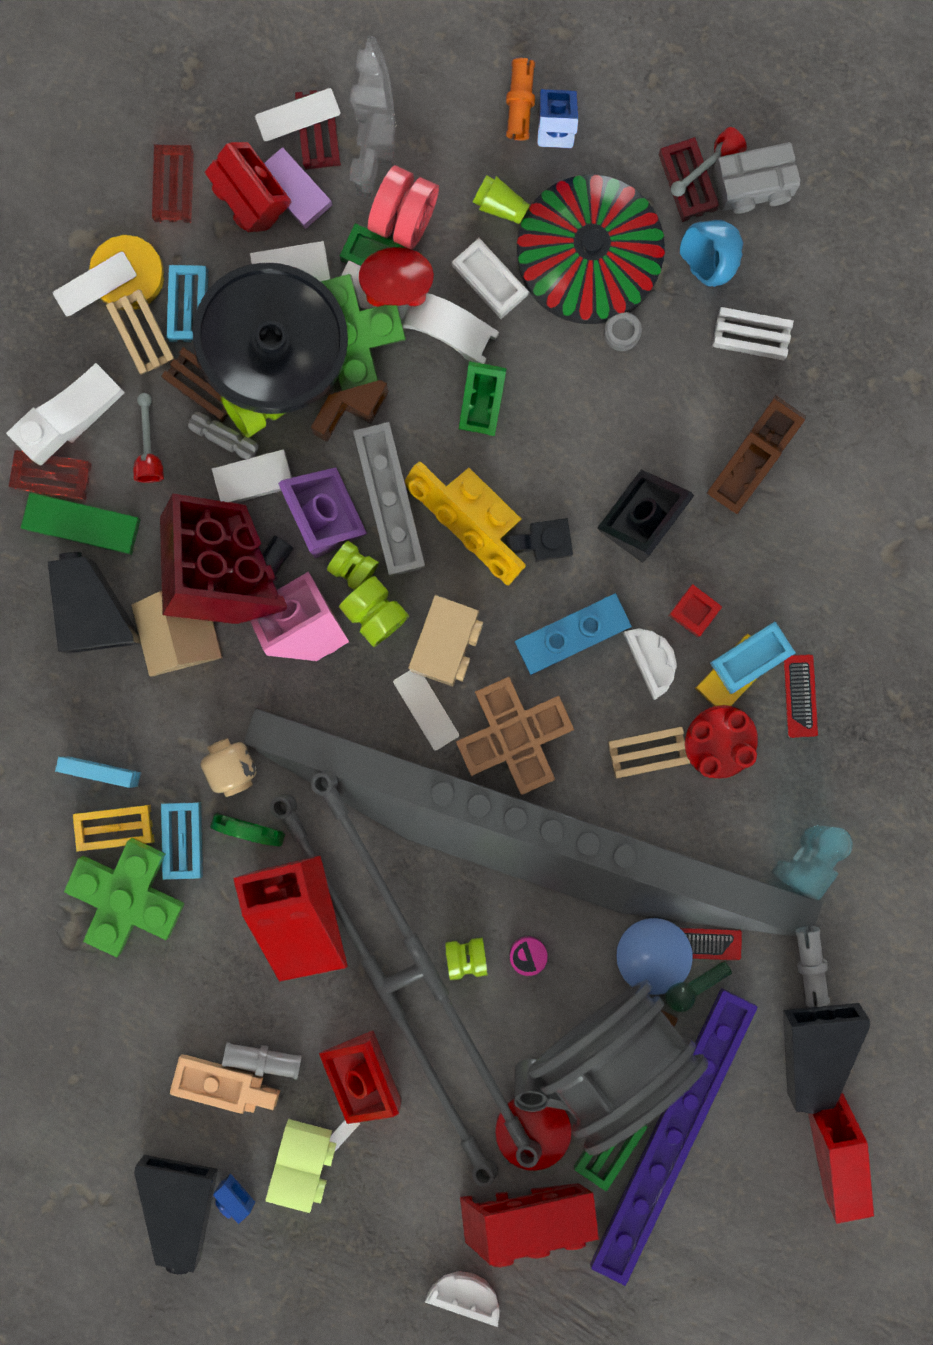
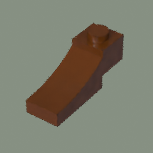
(756, 454)

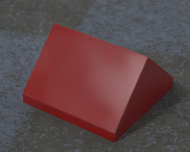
(361, 1079)

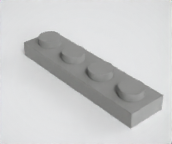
(389, 499)

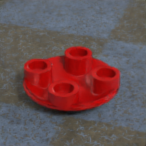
(396, 277)
(721, 742)
(547, 1127)

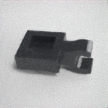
(547, 540)

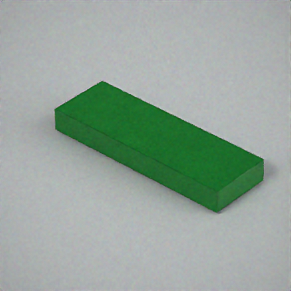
(80, 523)

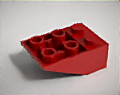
(292, 918)

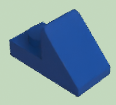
(557, 118)

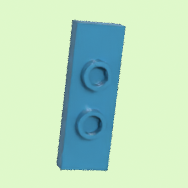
(572, 634)

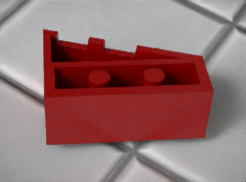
(530, 1223)

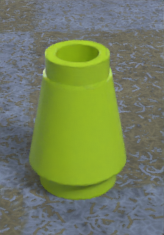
(500, 200)

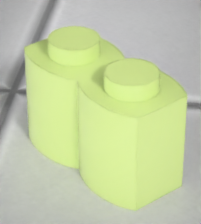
(299, 1166)

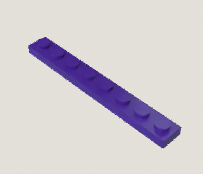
(671, 1141)

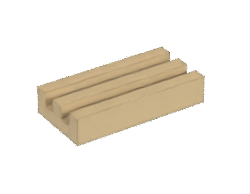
(125, 302)
(678, 746)

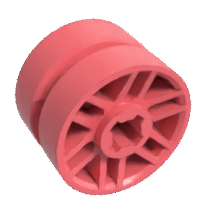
(403, 207)

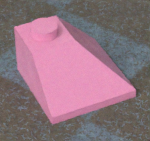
(305, 628)

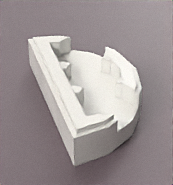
(654, 659)
(465, 1295)

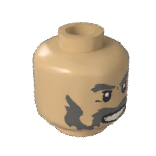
(228, 767)

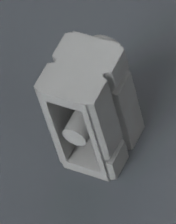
(756, 178)

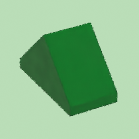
(482, 398)

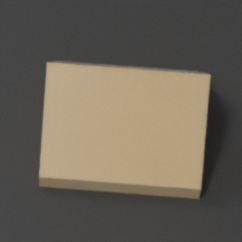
(172, 641)

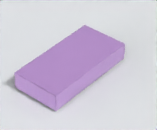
(306, 197)

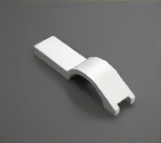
(440, 320)

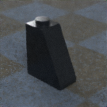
(86, 607)
(821, 1052)
(175, 1209)

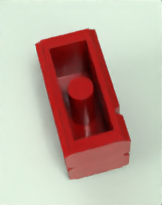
(247, 187)

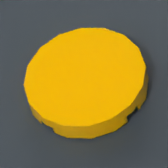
(144, 262)

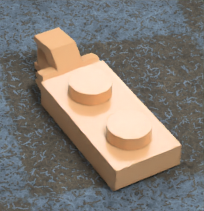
(221, 1086)

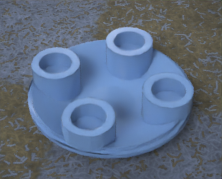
(656, 953)

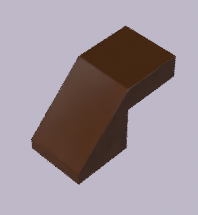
(360, 401)

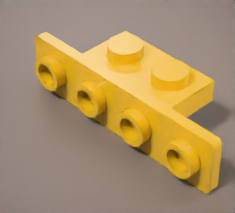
(473, 515)

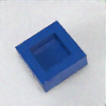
(233, 1199)

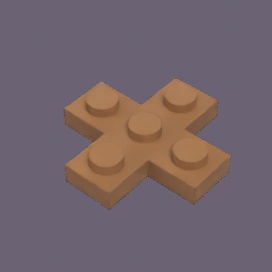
(515, 735)

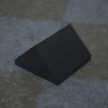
(644, 514)

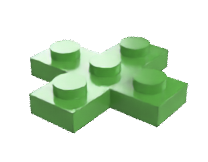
(365, 331)
(124, 897)

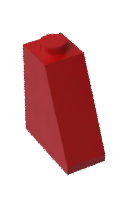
(843, 1162)

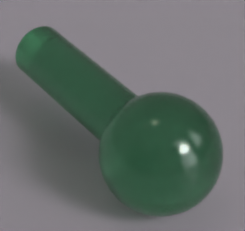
(683, 995)

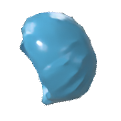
(712, 251)

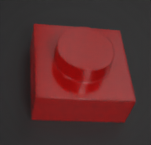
(695, 610)

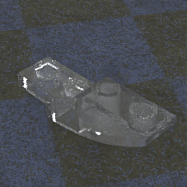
(376, 114)

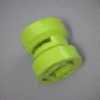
(352, 565)
(457, 958)

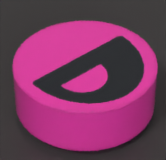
(528, 956)

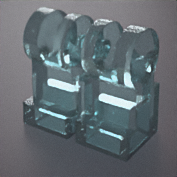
(812, 867)

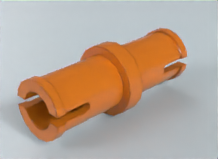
(520, 99)

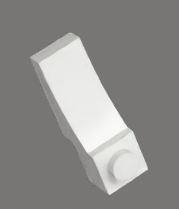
(65, 415)

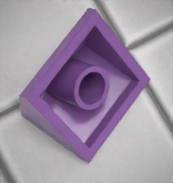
(322, 510)

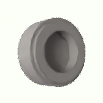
(622, 331)

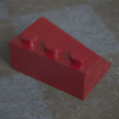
(214, 563)

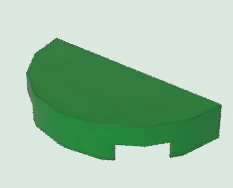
(247, 830)

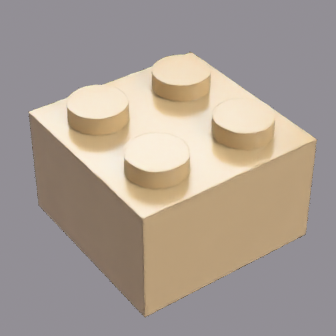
(445, 641)

